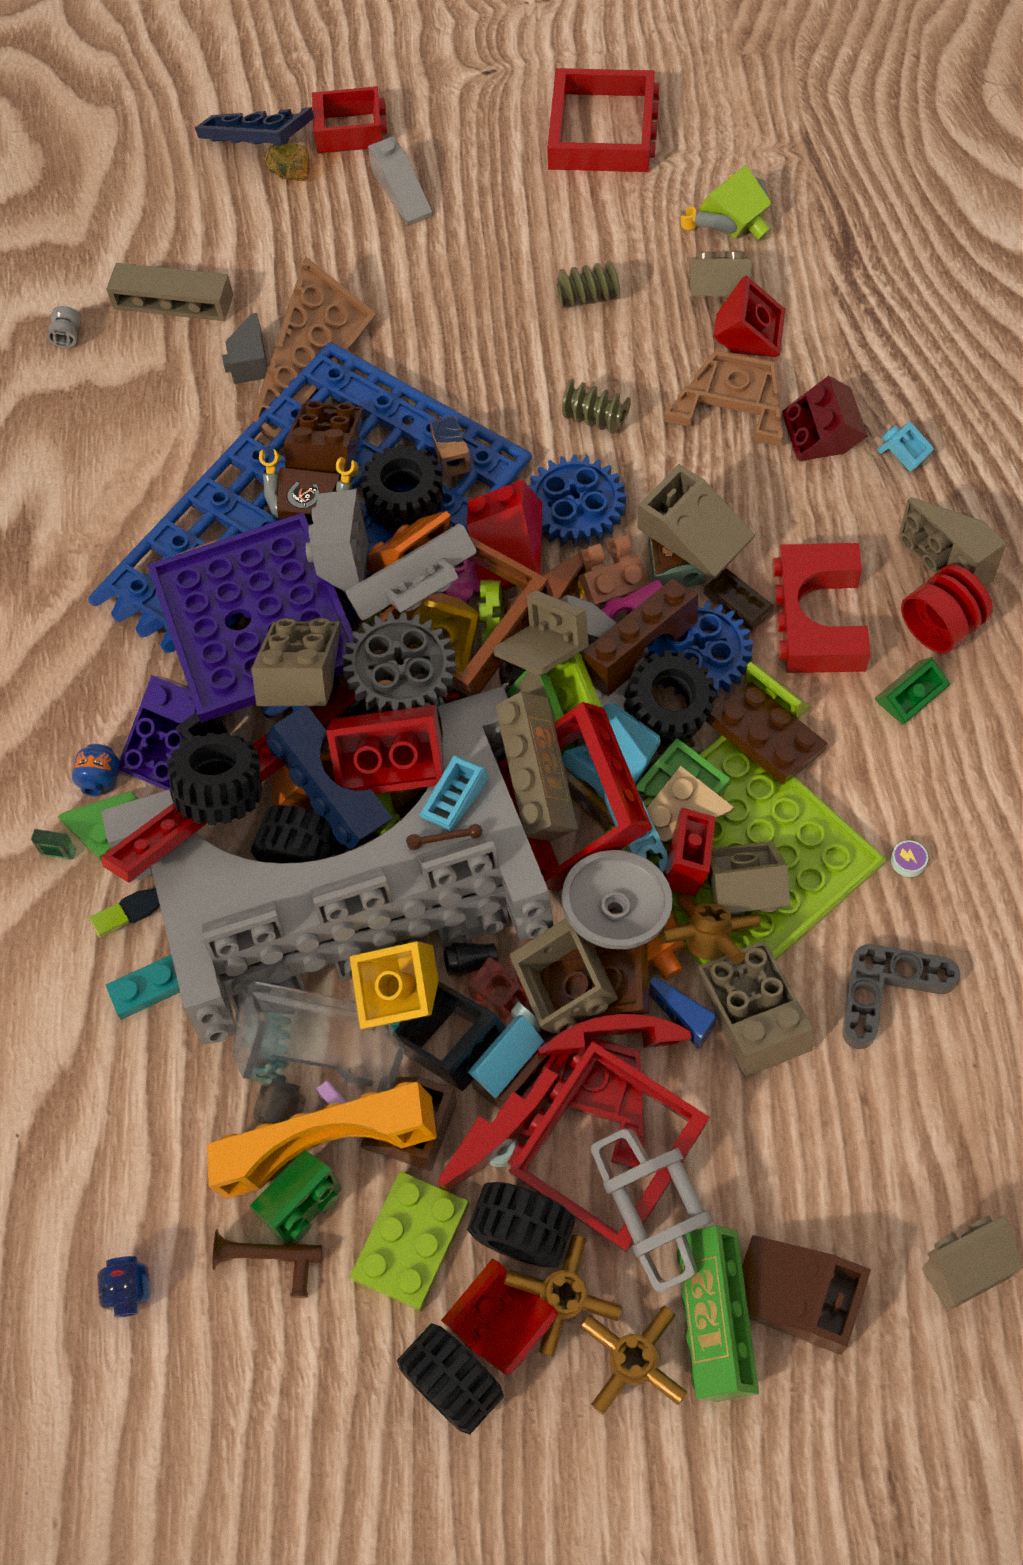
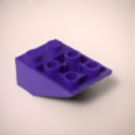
(154, 731)

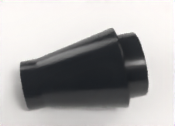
(467, 957)

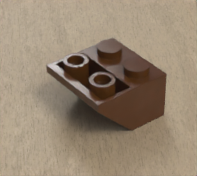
(422, 1154)

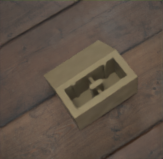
(717, 275)
(974, 1262)

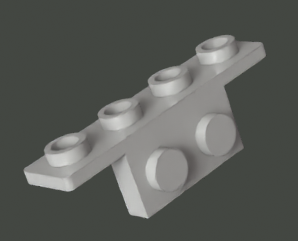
(414, 575)

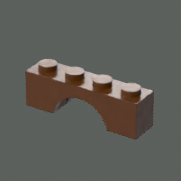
(615, 653)

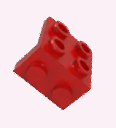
(499, 1319)

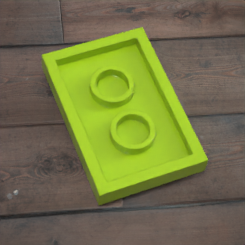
(410, 1241)

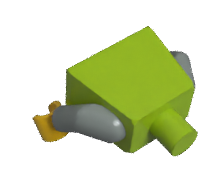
(733, 207)

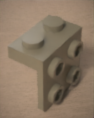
(554, 635)

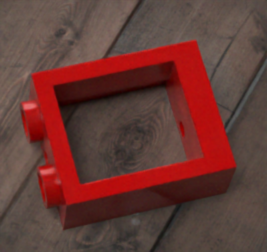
(348, 103)

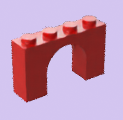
(806, 644)

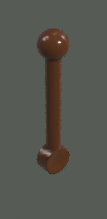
(415, 841)

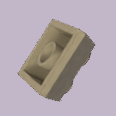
(749, 878)

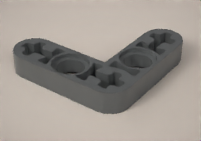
(875, 979)

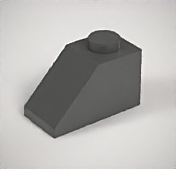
(246, 352)

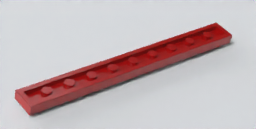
(170, 829)

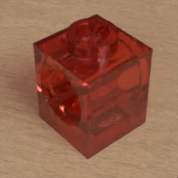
(493, 975)

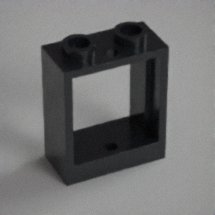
(467, 1050)

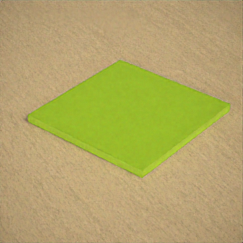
(820, 849)

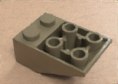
(693, 522)
(951, 538)
(296, 663)
(757, 1010)

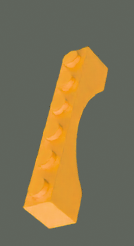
(250, 1159)

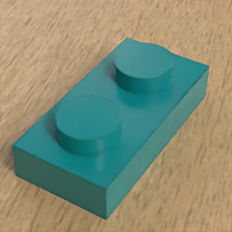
(144, 987)

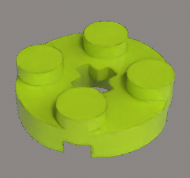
(491, 610)

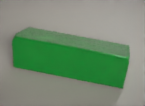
(913, 690)

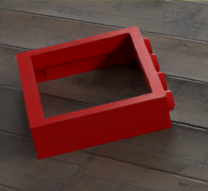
(602, 155)
(616, 780)
(563, 1095)

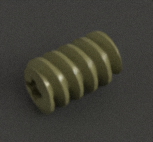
(587, 283)
(594, 408)

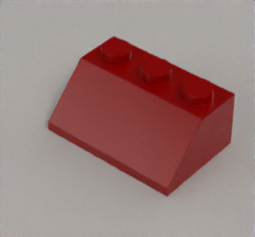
(387, 750)

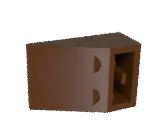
(323, 436)
(803, 1292)

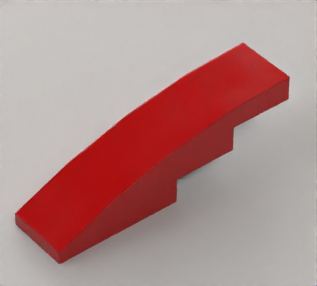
(488, 1140)

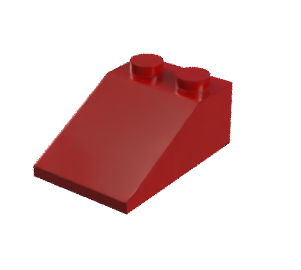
(510, 524)

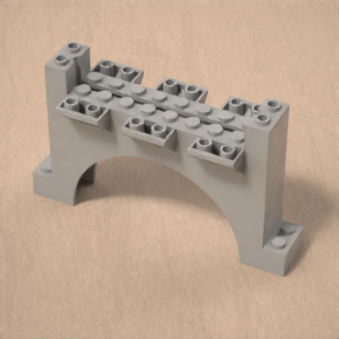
(277, 920)

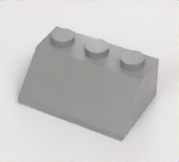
(338, 539)

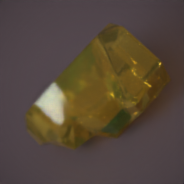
(288, 161)

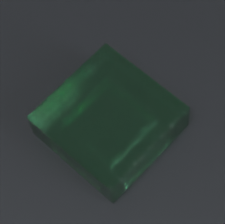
(53, 844)

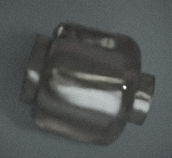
(278, 1102)

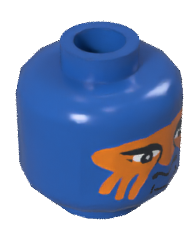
(95, 769)

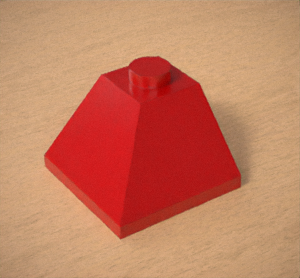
(750, 321)

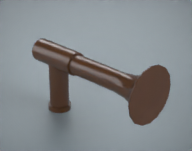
(298, 1253)

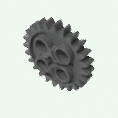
(394, 638)

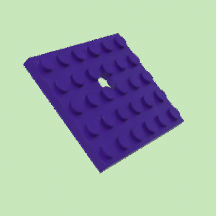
(251, 574)

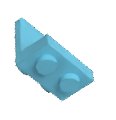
(635, 741)

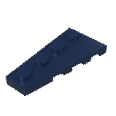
(254, 127)

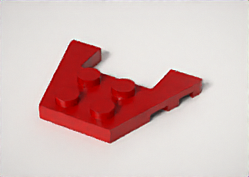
(604, 1096)

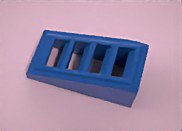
(683, 1011)

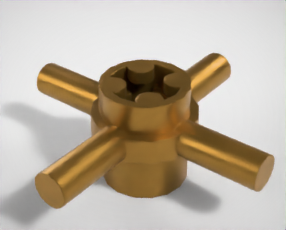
(709, 930)
(567, 1278)
(636, 1374)

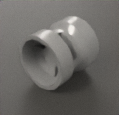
(63, 327)

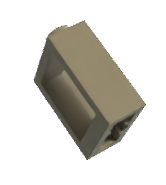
(544, 951)

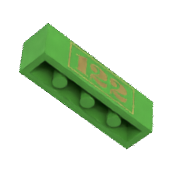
(718, 1317)

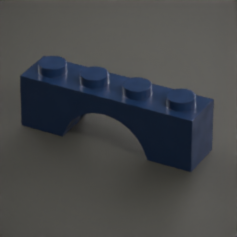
(351, 813)

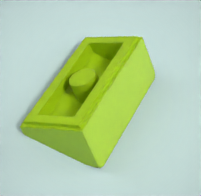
(775, 689)

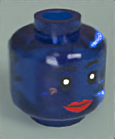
(123, 1286)

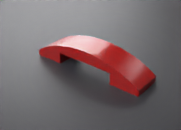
(654, 1032)

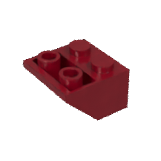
(824, 421)

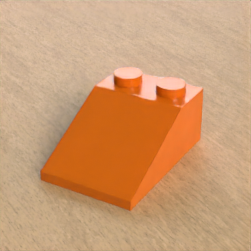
(406, 540)

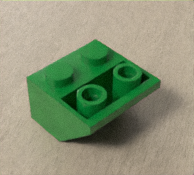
(297, 1197)

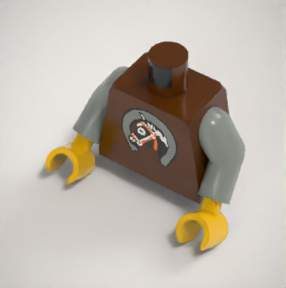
(297, 490)

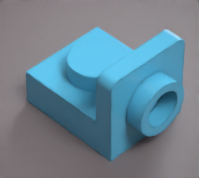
(906, 445)

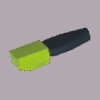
(130, 909)

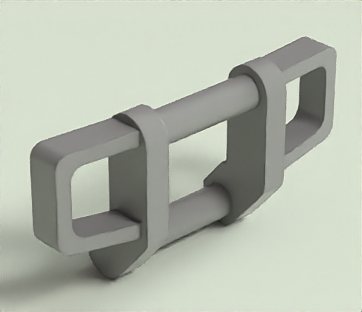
(643, 1243)

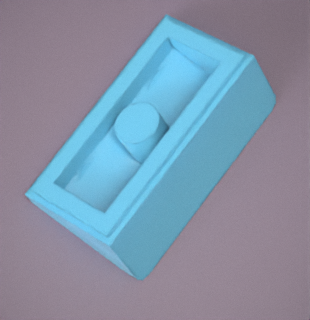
(506, 1055)

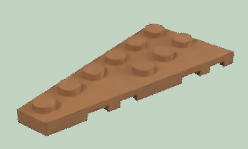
(316, 315)

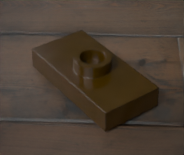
(739, 597)

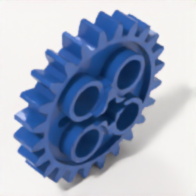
(588, 507)
(726, 641)

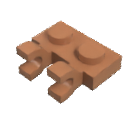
(615, 579)

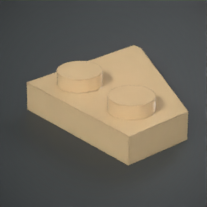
(686, 792)

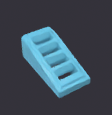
(456, 768)

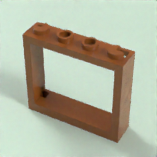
(484, 663)

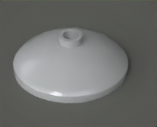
(621, 883)

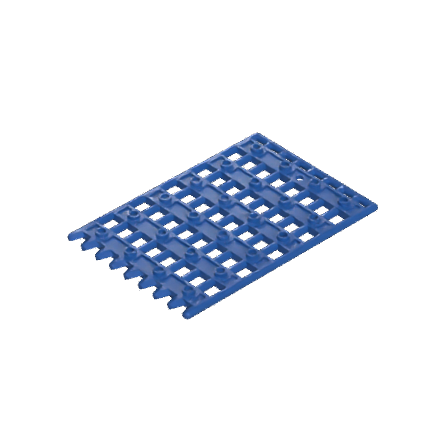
(224, 505)

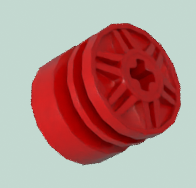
(947, 608)

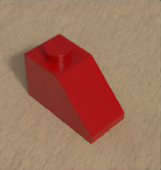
(690, 851)

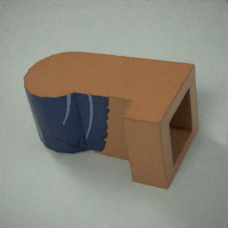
(450, 446)

